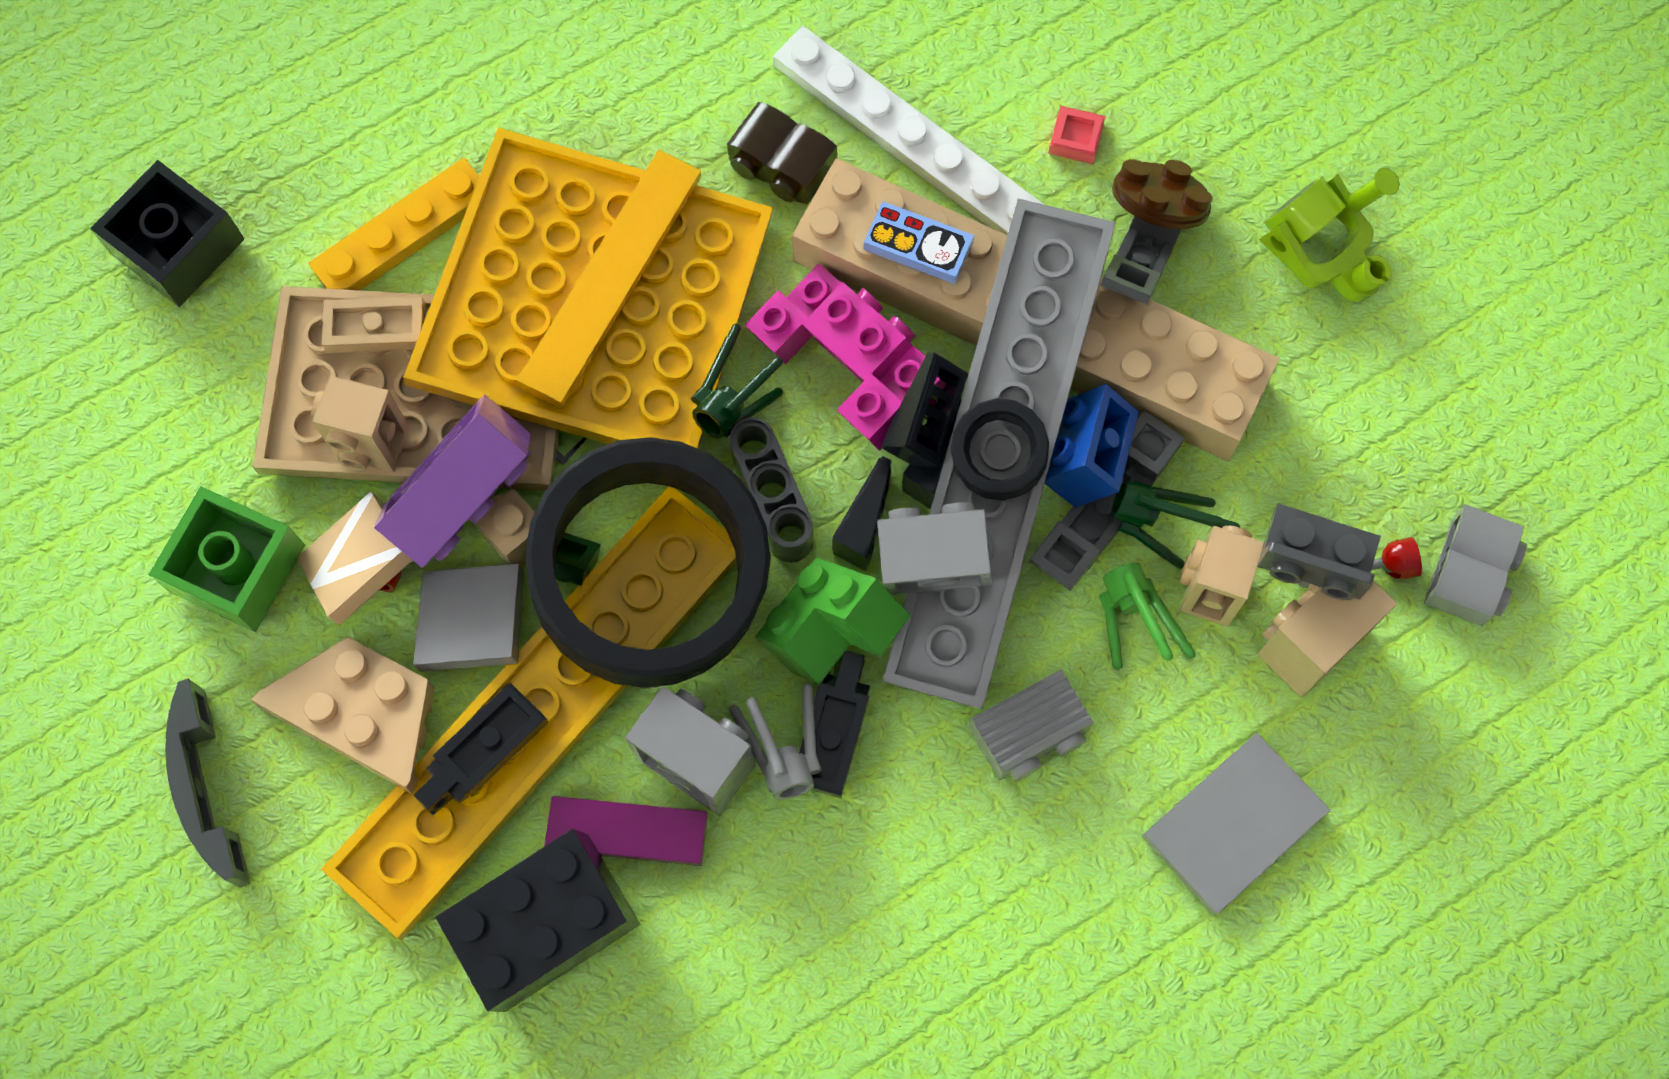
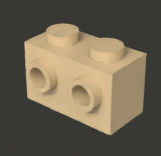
(360, 424)
(1220, 574)

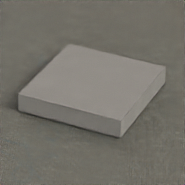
(469, 617)

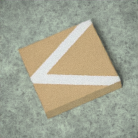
(351, 560)

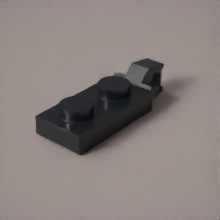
(838, 722)
(480, 748)

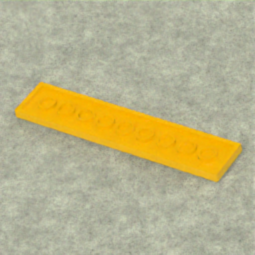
(634, 598)

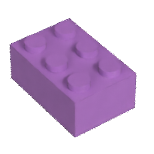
(455, 483)

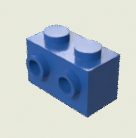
(1092, 446)

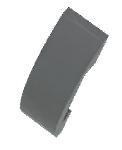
(1140, 260)
(1089, 528)
(187, 725)

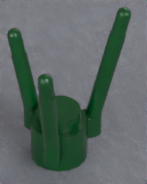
(721, 408)
(1141, 505)

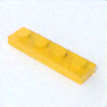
(398, 230)

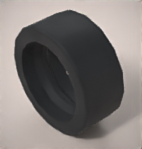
(1006, 411)

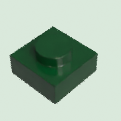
(575, 559)

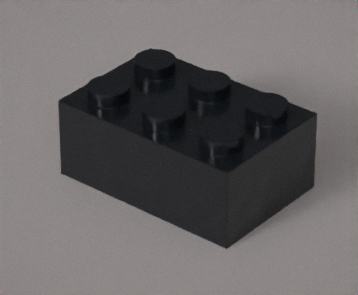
(537, 921)

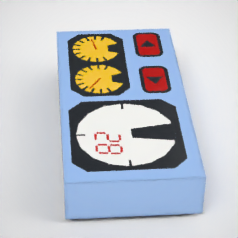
(918, 242)

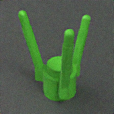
(1133, 593)

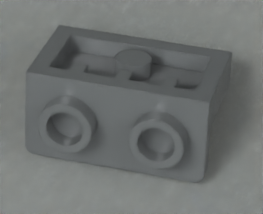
(1319, 553)

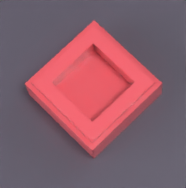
(1076, 134)

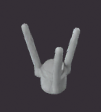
(785, 769)

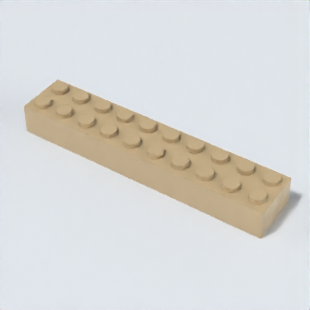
(1147, 353)

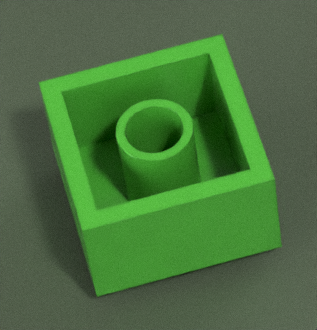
(227, 559)

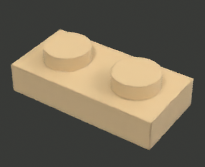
(372, 324)

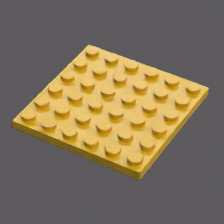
(519, 257)

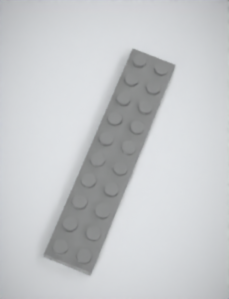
(1022, 355)

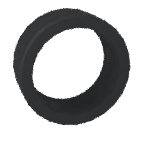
(657, 463)

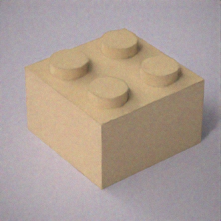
(1319, 633)

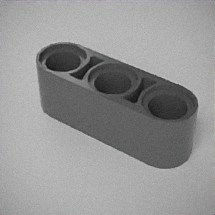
(771, 467)

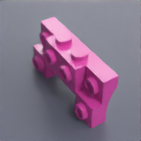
(855, 335)

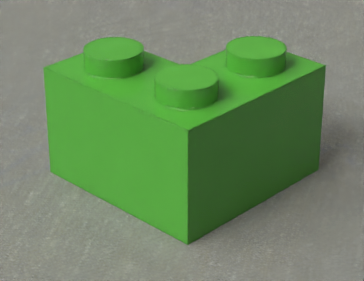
(826, 615)

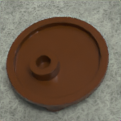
(1162, 194)

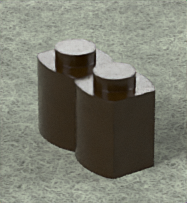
(781, 153)

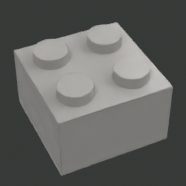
(934, 549)
(692, 749)

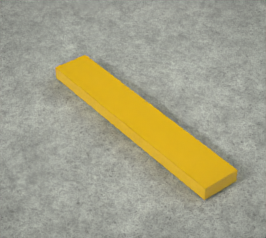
(608, 279)

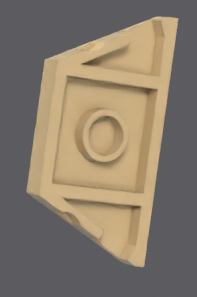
(357, 708)

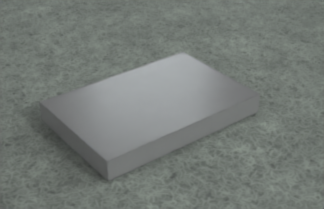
(1235, 823)

